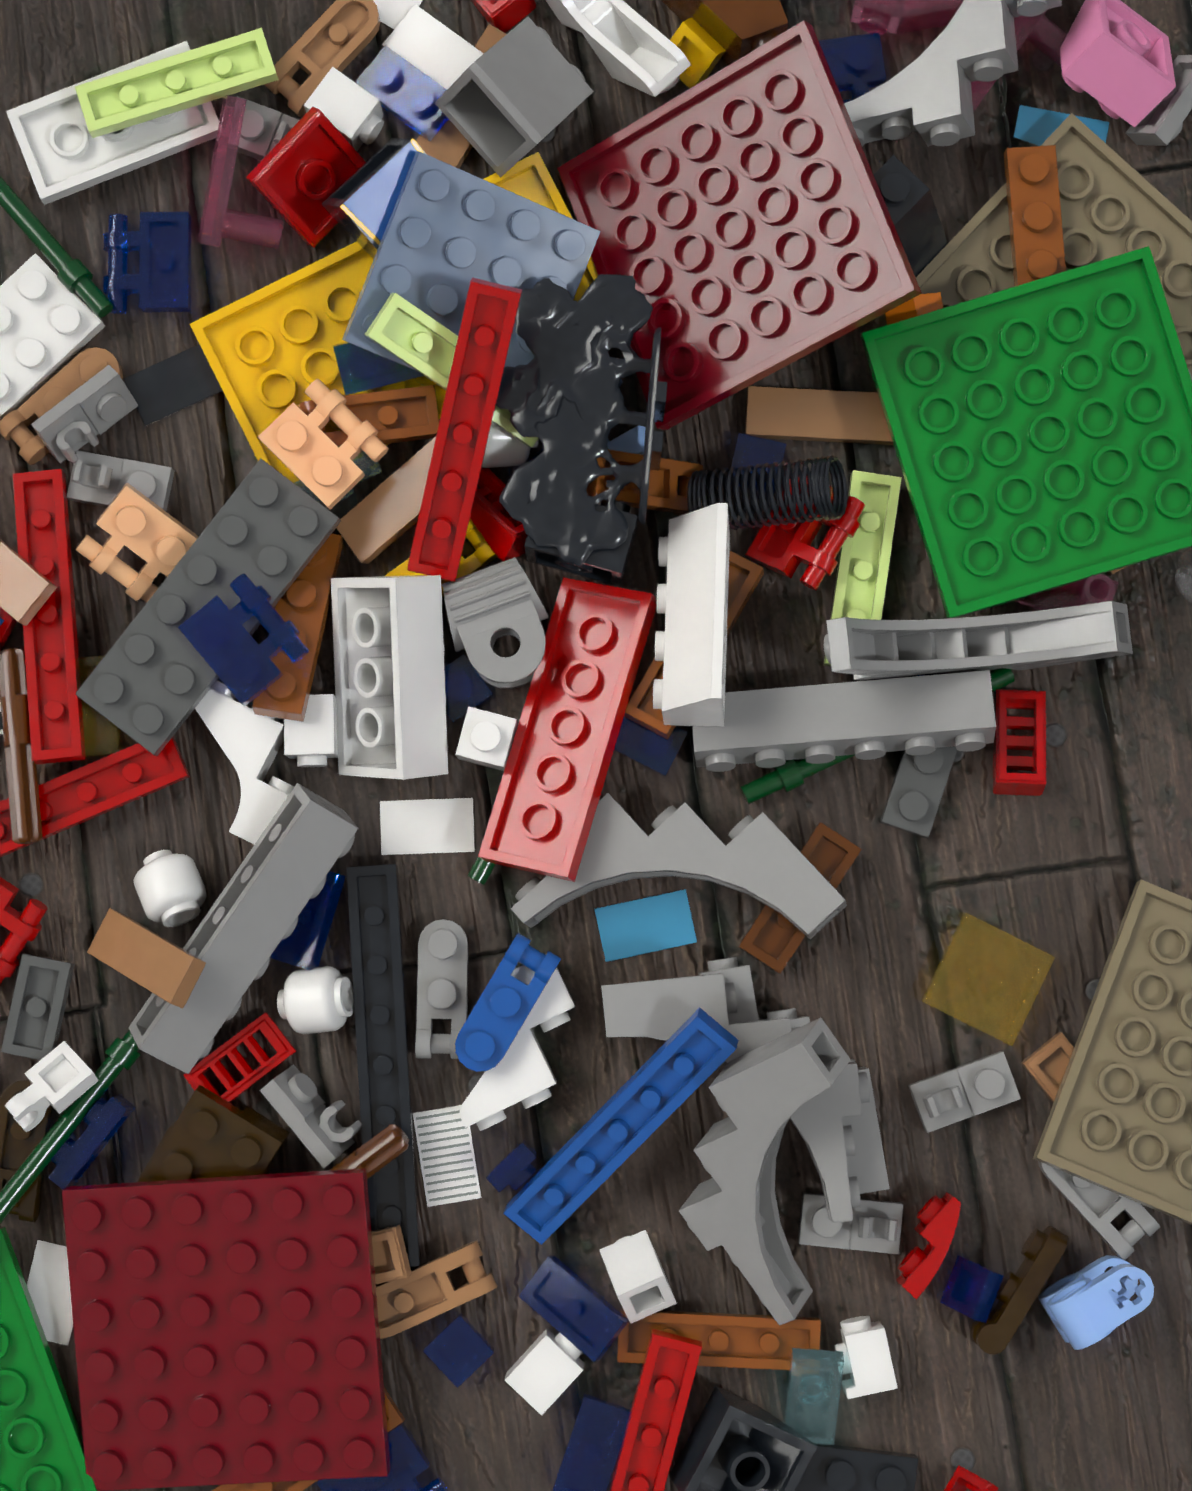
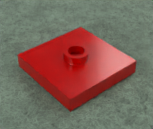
(305, 172)

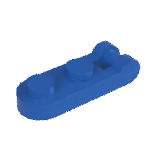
(503, 1006)

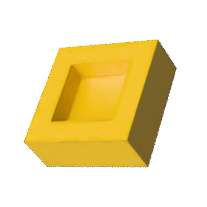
(699, 49)

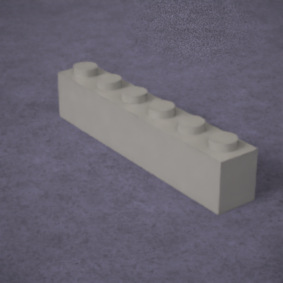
(850, 720)
(247, 925)

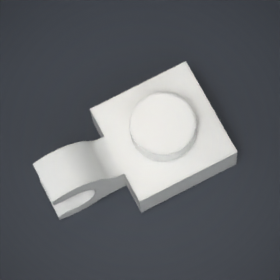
(56, 1082)

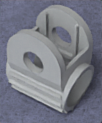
(496, 605)

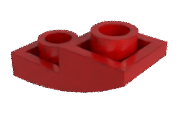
(938, 1227)

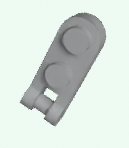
(441, 986)
(1101, 1207)

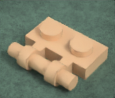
(312, 455)
(146, 531)

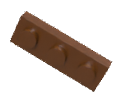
(772, 936)

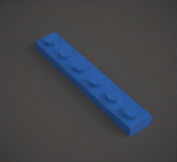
(621, 1125)

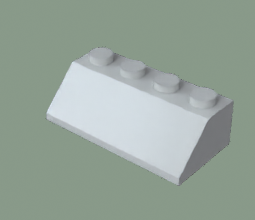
(694, 618)
(389, 676)

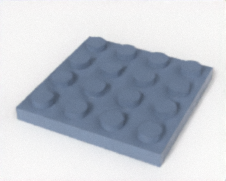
(460, 229)

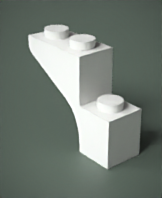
(625, 43)
(251, 747)
(524, 1069)

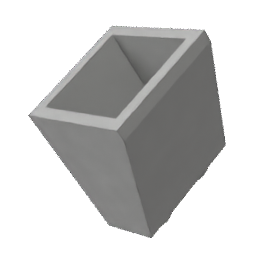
(514, 96)

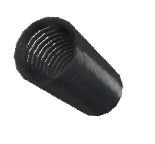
(817, 491)

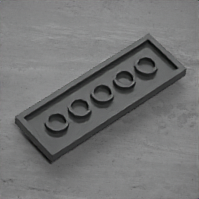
(153, 671)

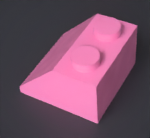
(1117, 60)

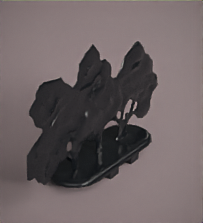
(571, 403)

